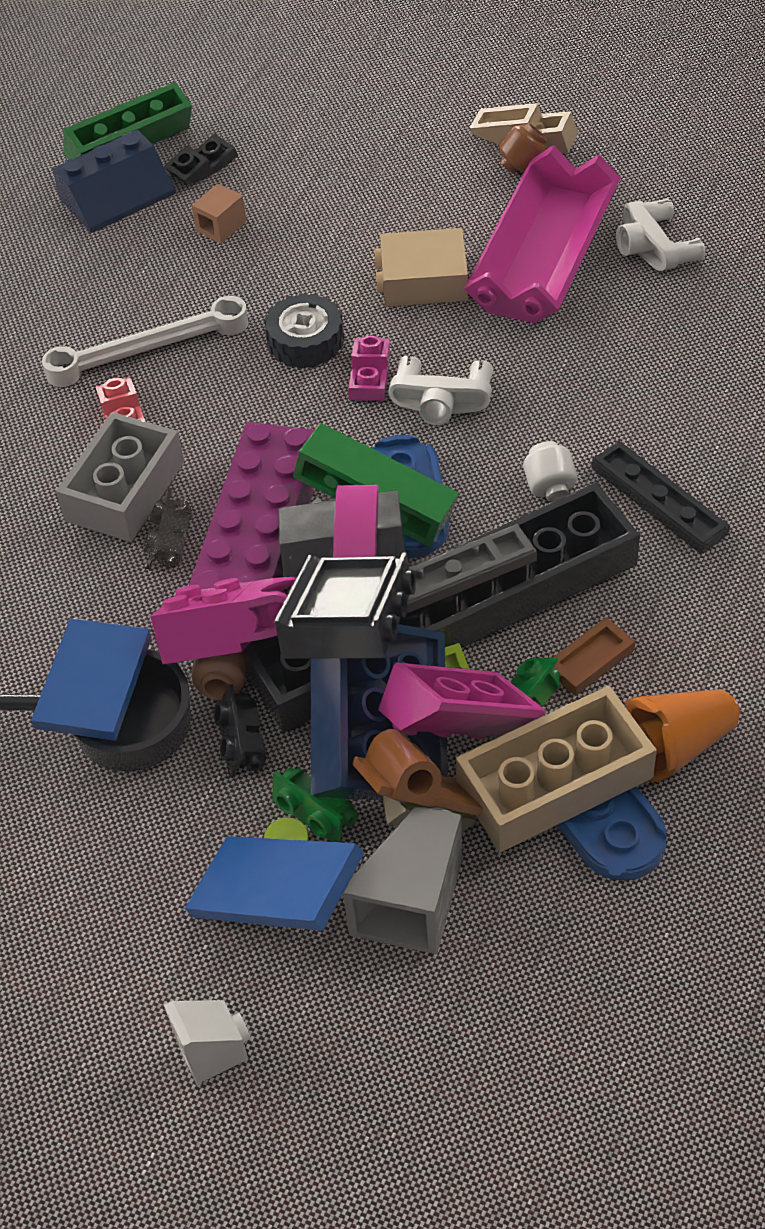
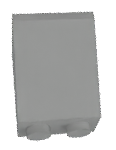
(408, 882)

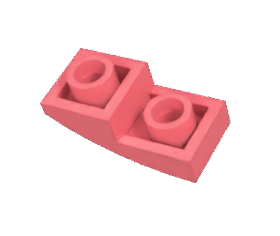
(119, 397)

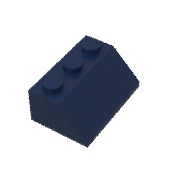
(113, 181)

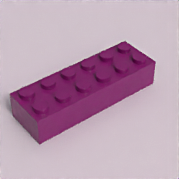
(245, 523)

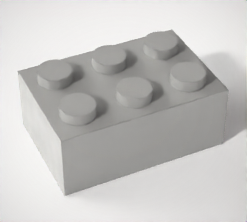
(120, 476)

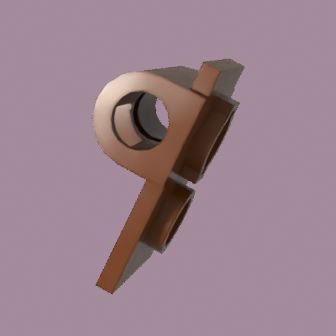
(407, 775)

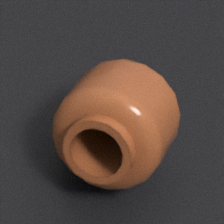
(214, 674)

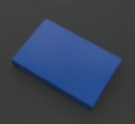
(92, 679)

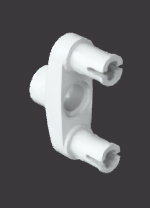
(645, 237)
(440, 395)

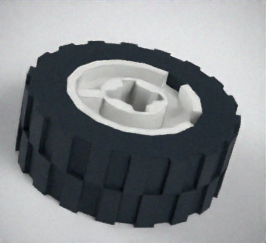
(304, 330)

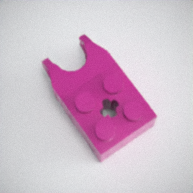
(218, 618)

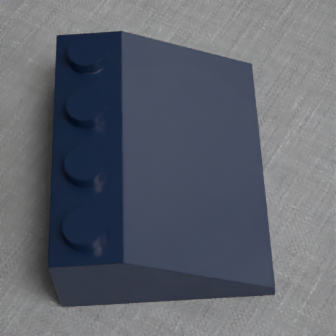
(348, 718)

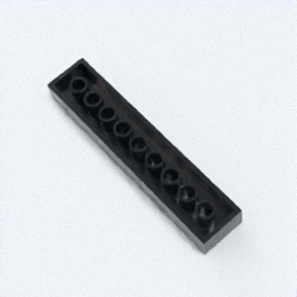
(577, 546)

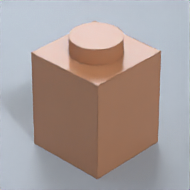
(219, 213)

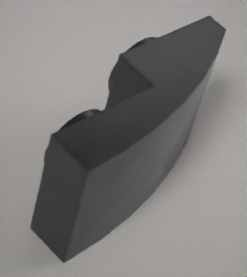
(203, 162)

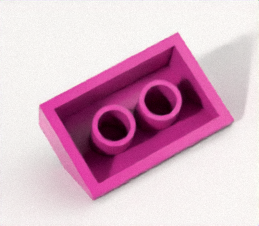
(455, 702)

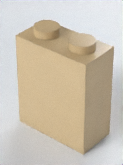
(422, 267)

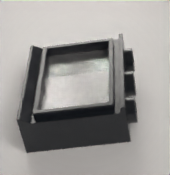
(345, 607)

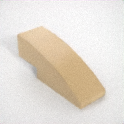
(497, 122)

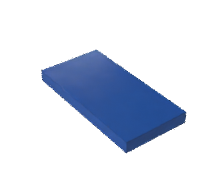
(275, 882)

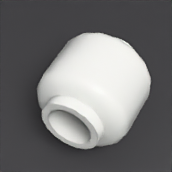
(550, 470)

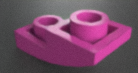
(369, 369)
(356, 521)

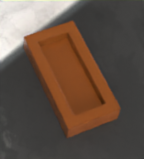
(593, 655)

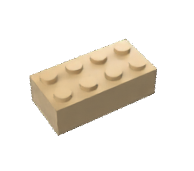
(556, 767)

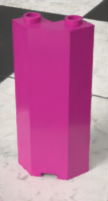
(542, 236)

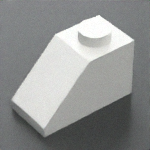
(208, 1036)

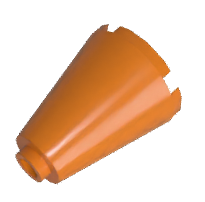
(683, 725)

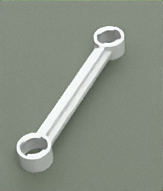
(85, 359)

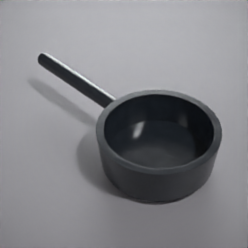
(152, 724)

